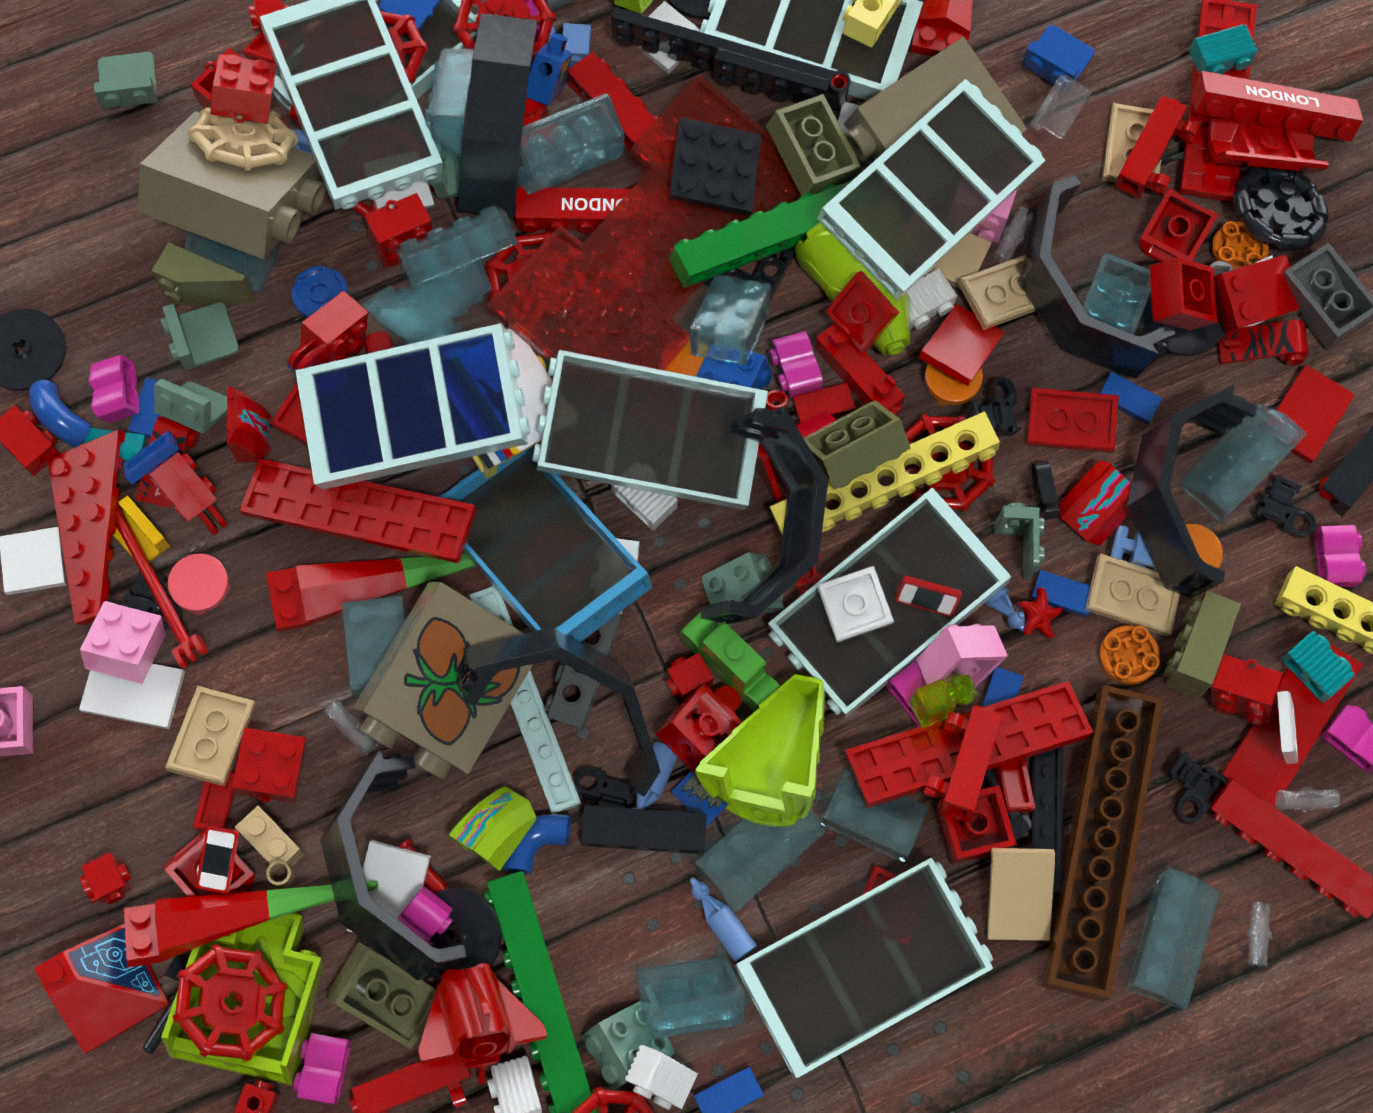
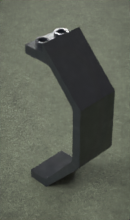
(495, 113)
(1062, 311)
(1153, 503)
(803, 514)
(550, 644)
(350, 890)

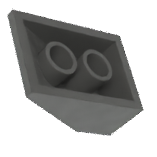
(1329, 296)

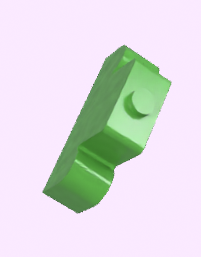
(730, 659)

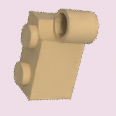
(271, 844)

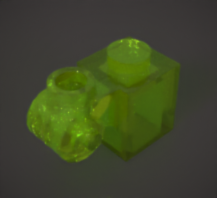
(936, 699)

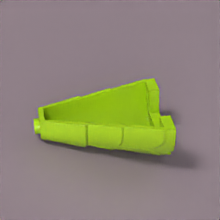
(834, 266)
(771, 757)

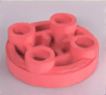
(198, 583)

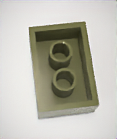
(812, 145)
(858, 443)
(1201, 644)

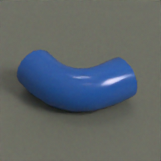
(55, 415)
(546, 830)

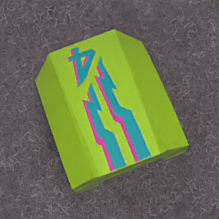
(495, 826)

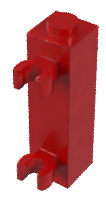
(1151, 146)
(858, 369)
(971, 764)
(411, 1085)

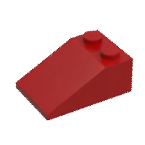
(1253, 293)

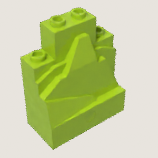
(301, 971)

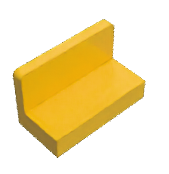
(147, 535)

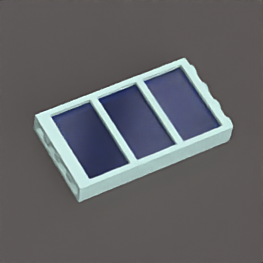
(412, 406)

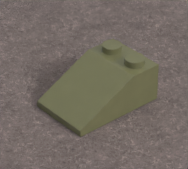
(199, 281)
(383, 995)

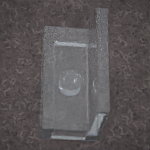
(1061, 106)

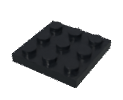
(714, 166)

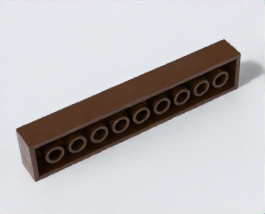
(1103, 844)

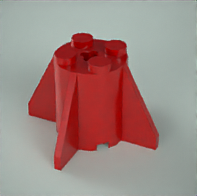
(476, 1021)

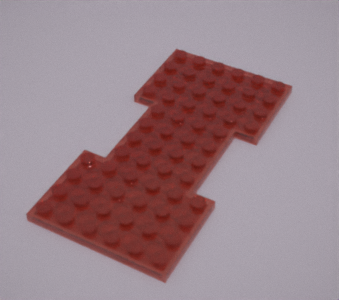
(618, 286)

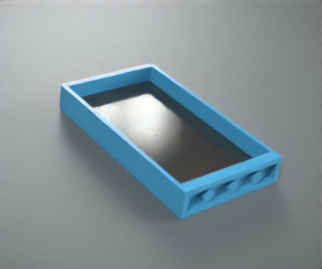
(547, 550)

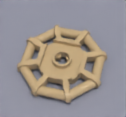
(239, 141)

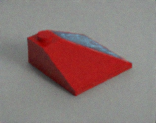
(99, 991)

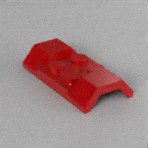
(1262, 146)

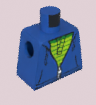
(549, 70)

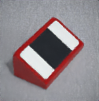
(927, 595)
(217, 859)

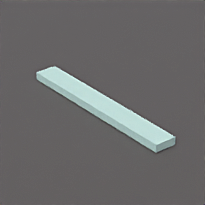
(535, 725)

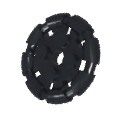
(1262, 216)

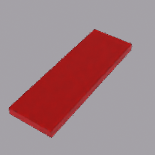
(1259, 757)

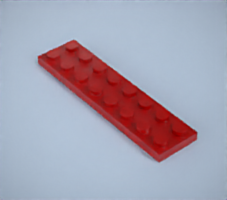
(1199, 172)
(360, 511)
(1028, 727)

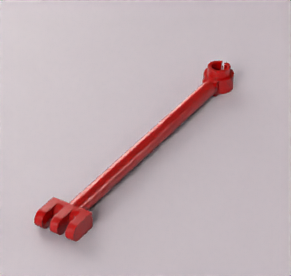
(186, 643)

